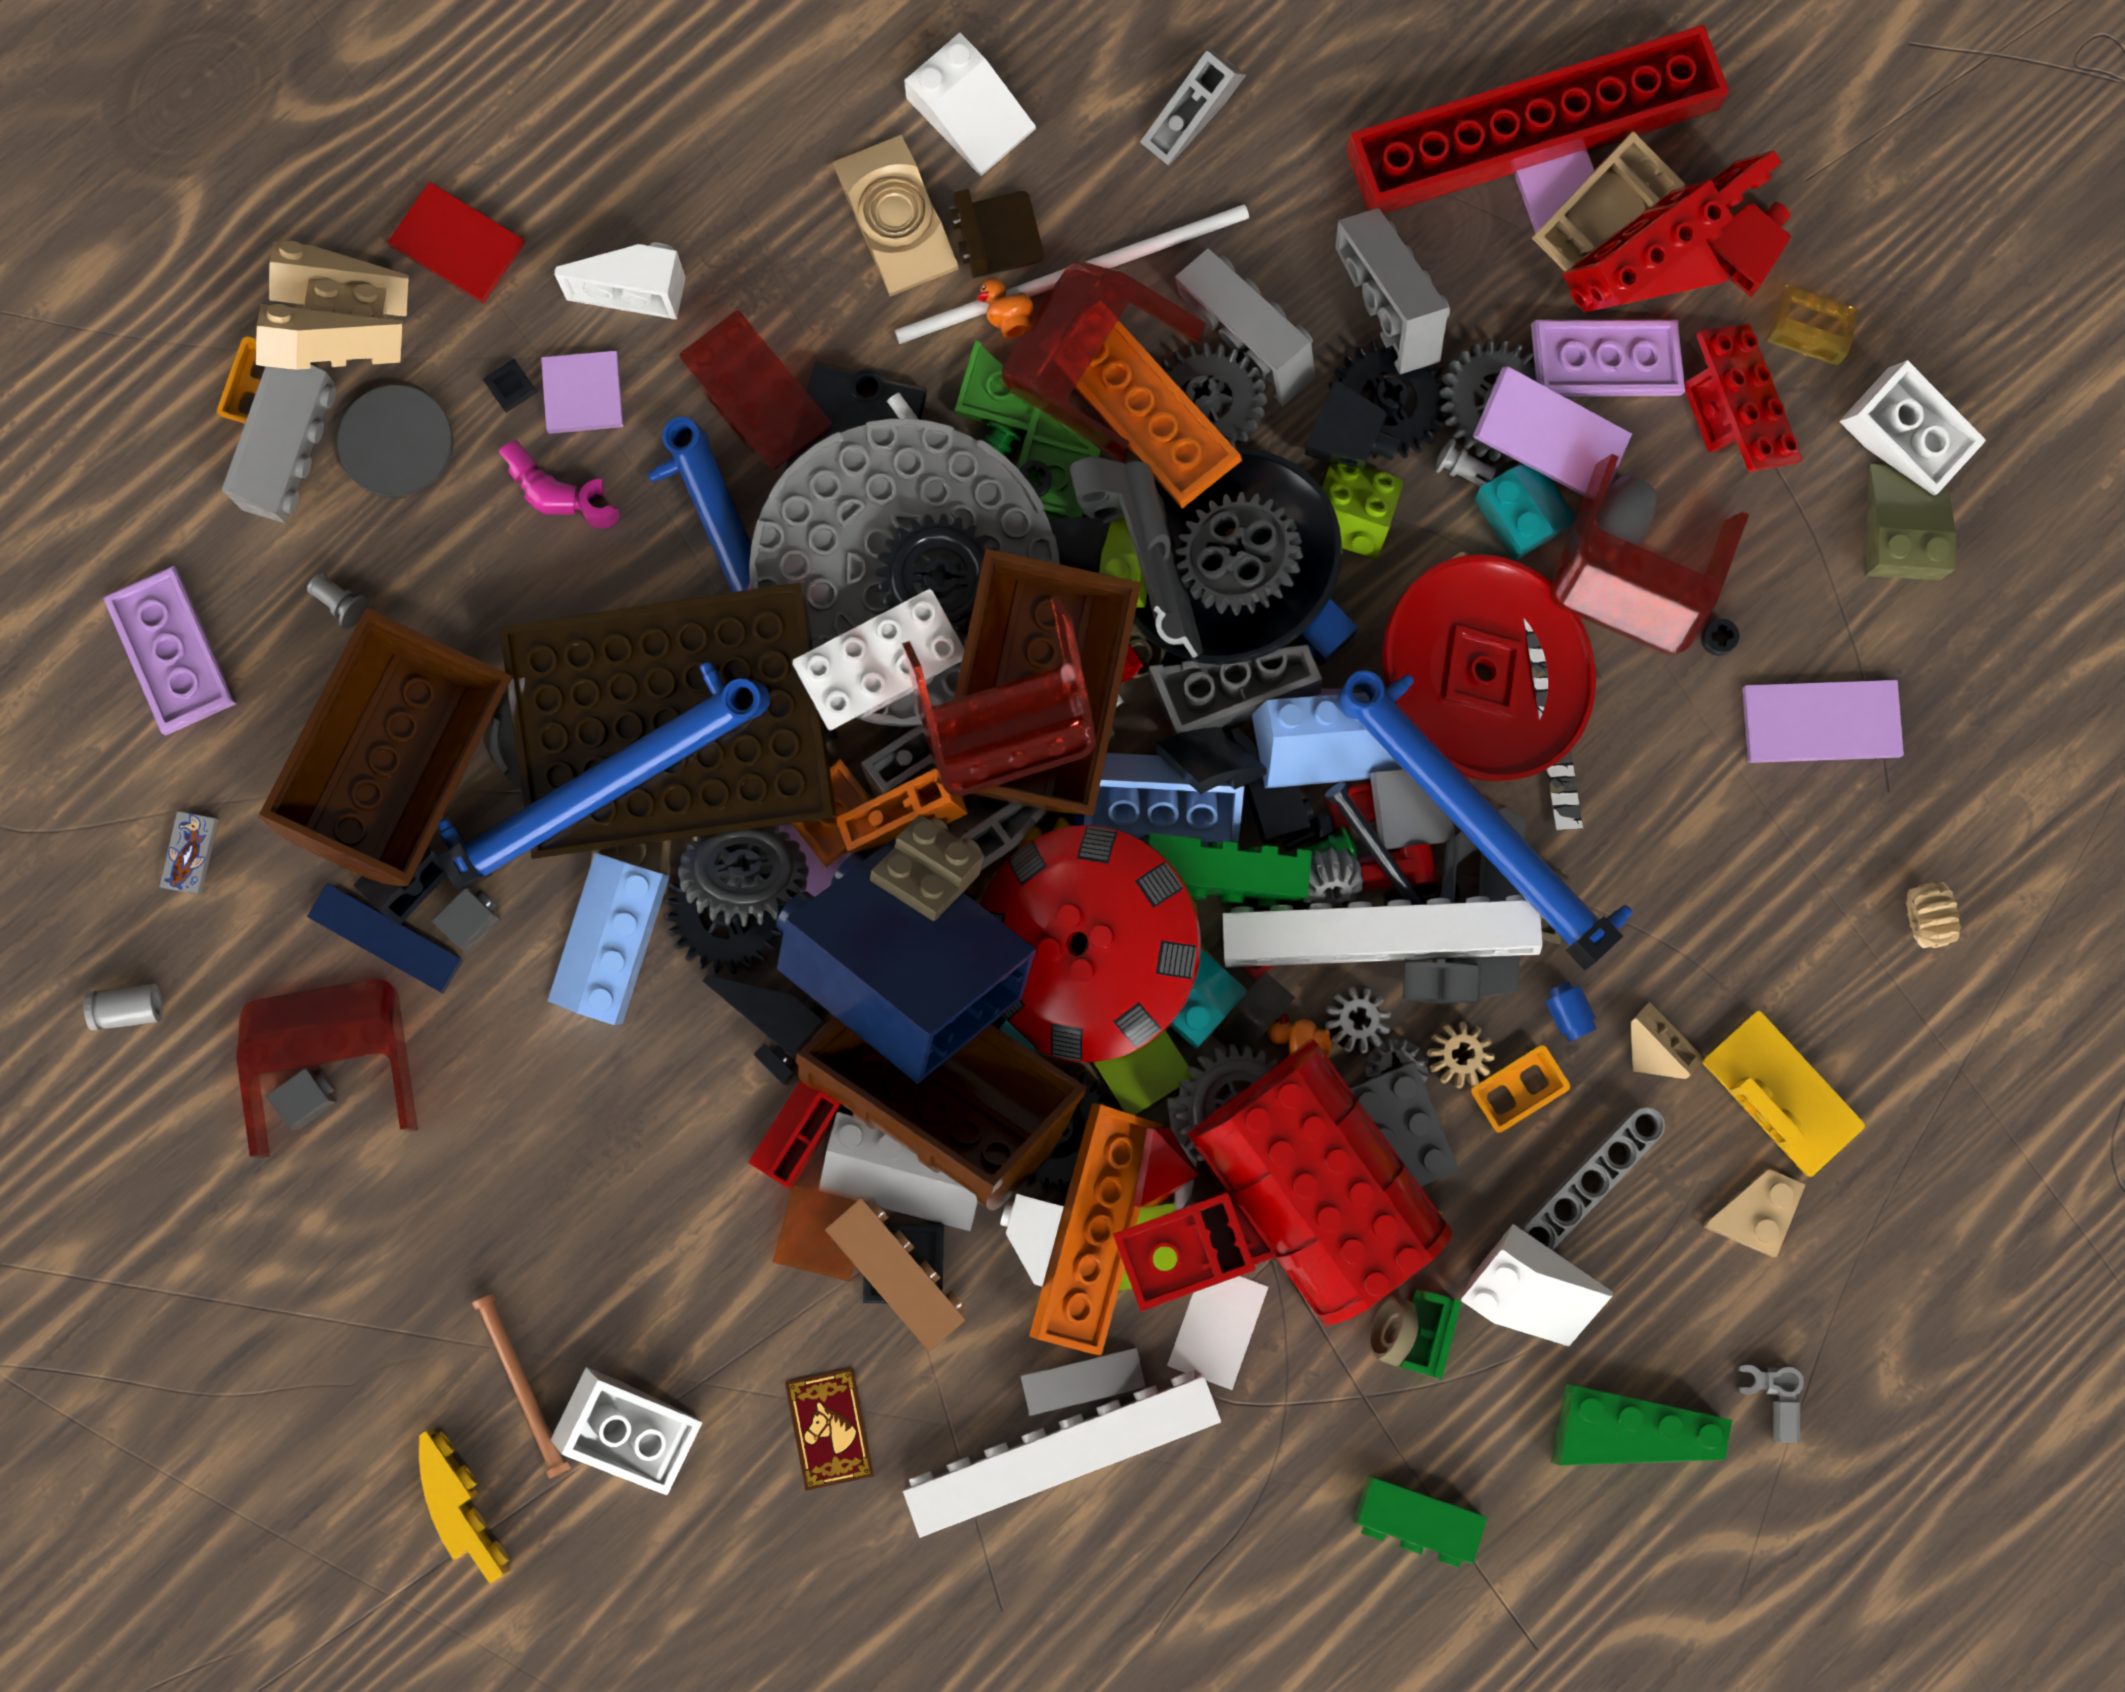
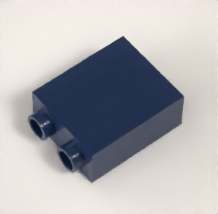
(894, 974)

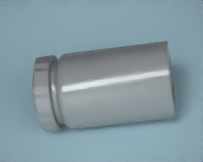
(123, 1007)

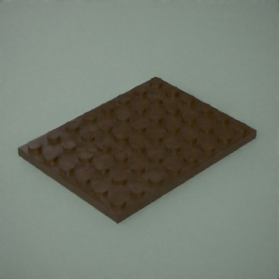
(616, 675)

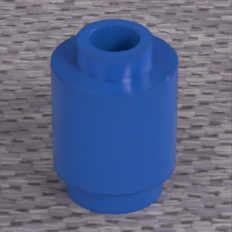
(1571, 1011)

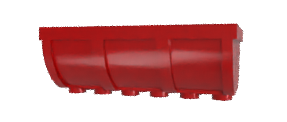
(1321, 1185)

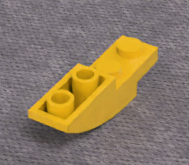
(446, 1492)

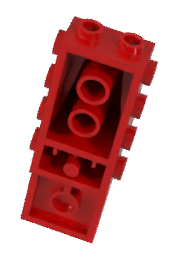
(1667, 243)

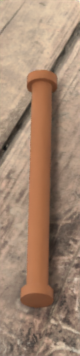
(521, 1385)

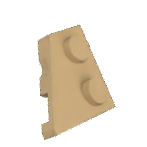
(1760, 1212)

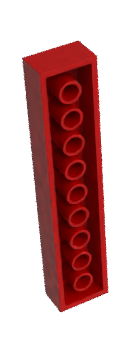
(1537, 120)

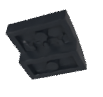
(1209, 759)

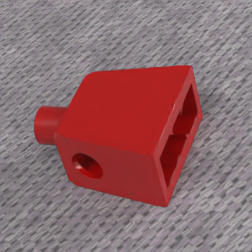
(1752, 245)

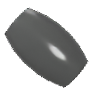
(1628, 509)

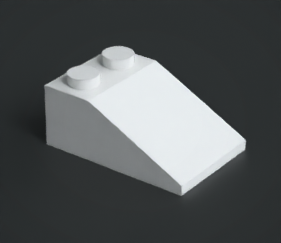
(968, 104)
(627, 279)
(1913, 428)
(1534, 1290)
(625, 1432)

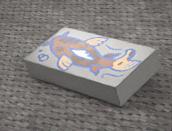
(189, 853)

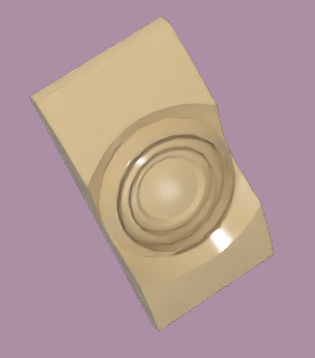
(1606, 201)
(896, 215)

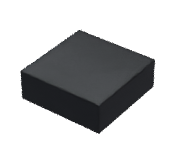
(510, 385)

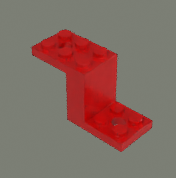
(1210, 1245)

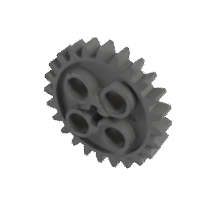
(1227, 583)

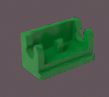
(1436, 1328)

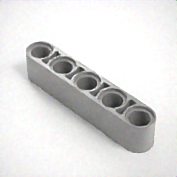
(1606, 1171)

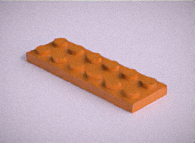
(1155, 417)
(1085, 1260)

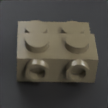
(928, 867)

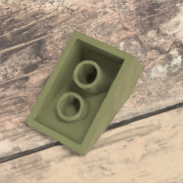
(1907, 528)

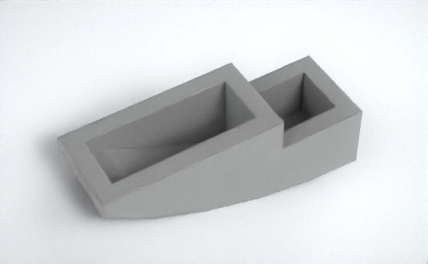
(1082, 1381)

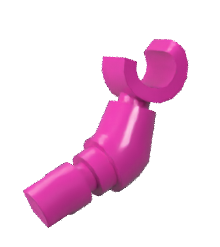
(557, 497)

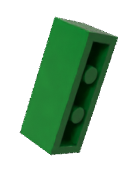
(1419, 1521)

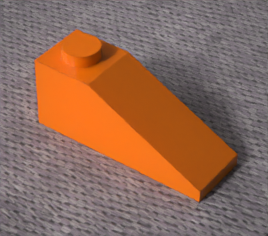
(890, 813)

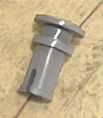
(1464, 465)
(341, 603)

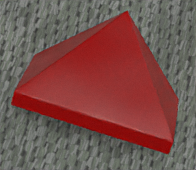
(1162, 1167)

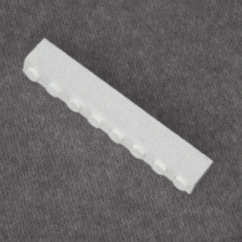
(1382, 932)
(1061, 1455)

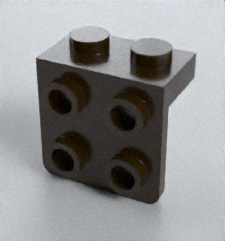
(996, 232)

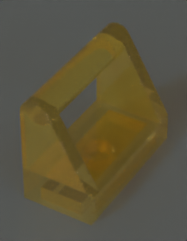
(1809, 339)

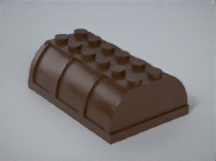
(1017, 637)
(384, 750)
(975, 1118)

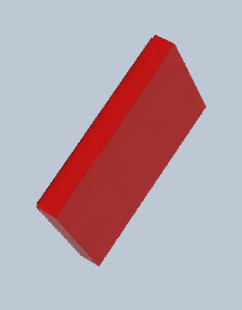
(456, 242)

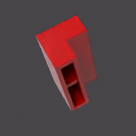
(795, 1134)

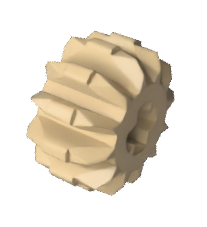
(1933, 915)
(1453, 1042)

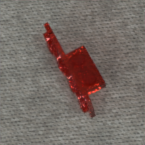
(754, 391)

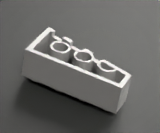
(1394, 288)
(1248, 323)
(1227, 694)

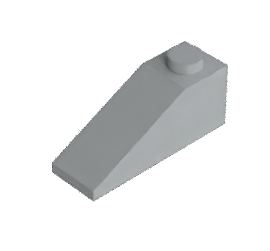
(1193, 106)

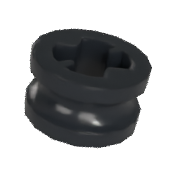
(1041, 467)
(1729, 628)

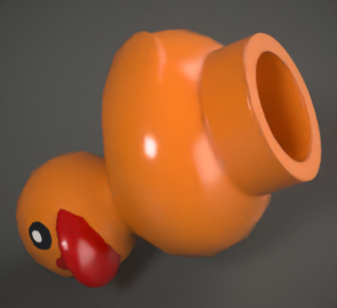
(1006, 312)
(1298, 1034)

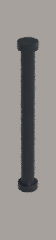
(1339, 795)

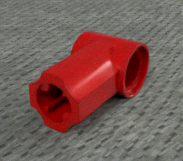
(1414, 861)

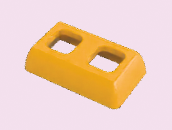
(239, 382)
(1524, 1101)

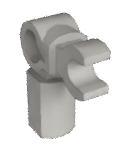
(1786, 1384)

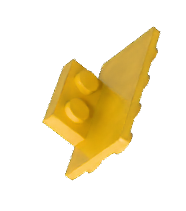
(1783, 1093)

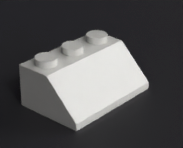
(1032, 1232)

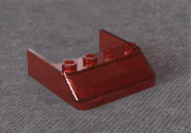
(1070, 334)
(1632, 587)
(1011, 726)
(317, 1030)

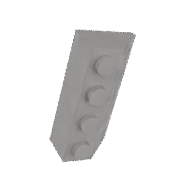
(279, 441)
(876, 1167)

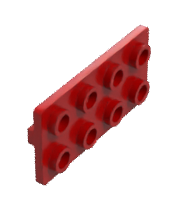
(1739, 401)

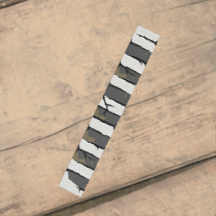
(1561, 775)

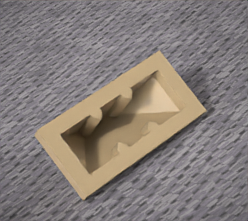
(1660, 1047)

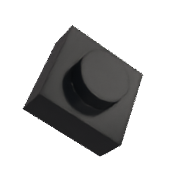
(776, 1062)

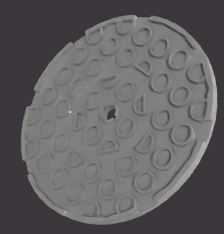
(853, 493)

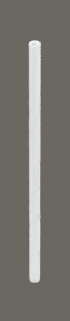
(1107, 260)

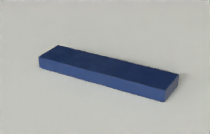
(385, 938)

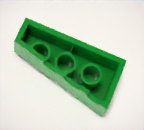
(1236, 874)
(1622, 1430)

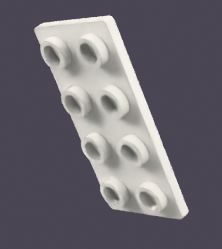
(868, 663)

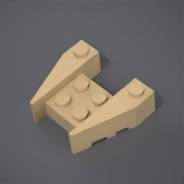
(340, 314)

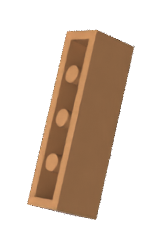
(895, 1273)

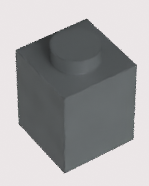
(467, 918)
(303, 1098)

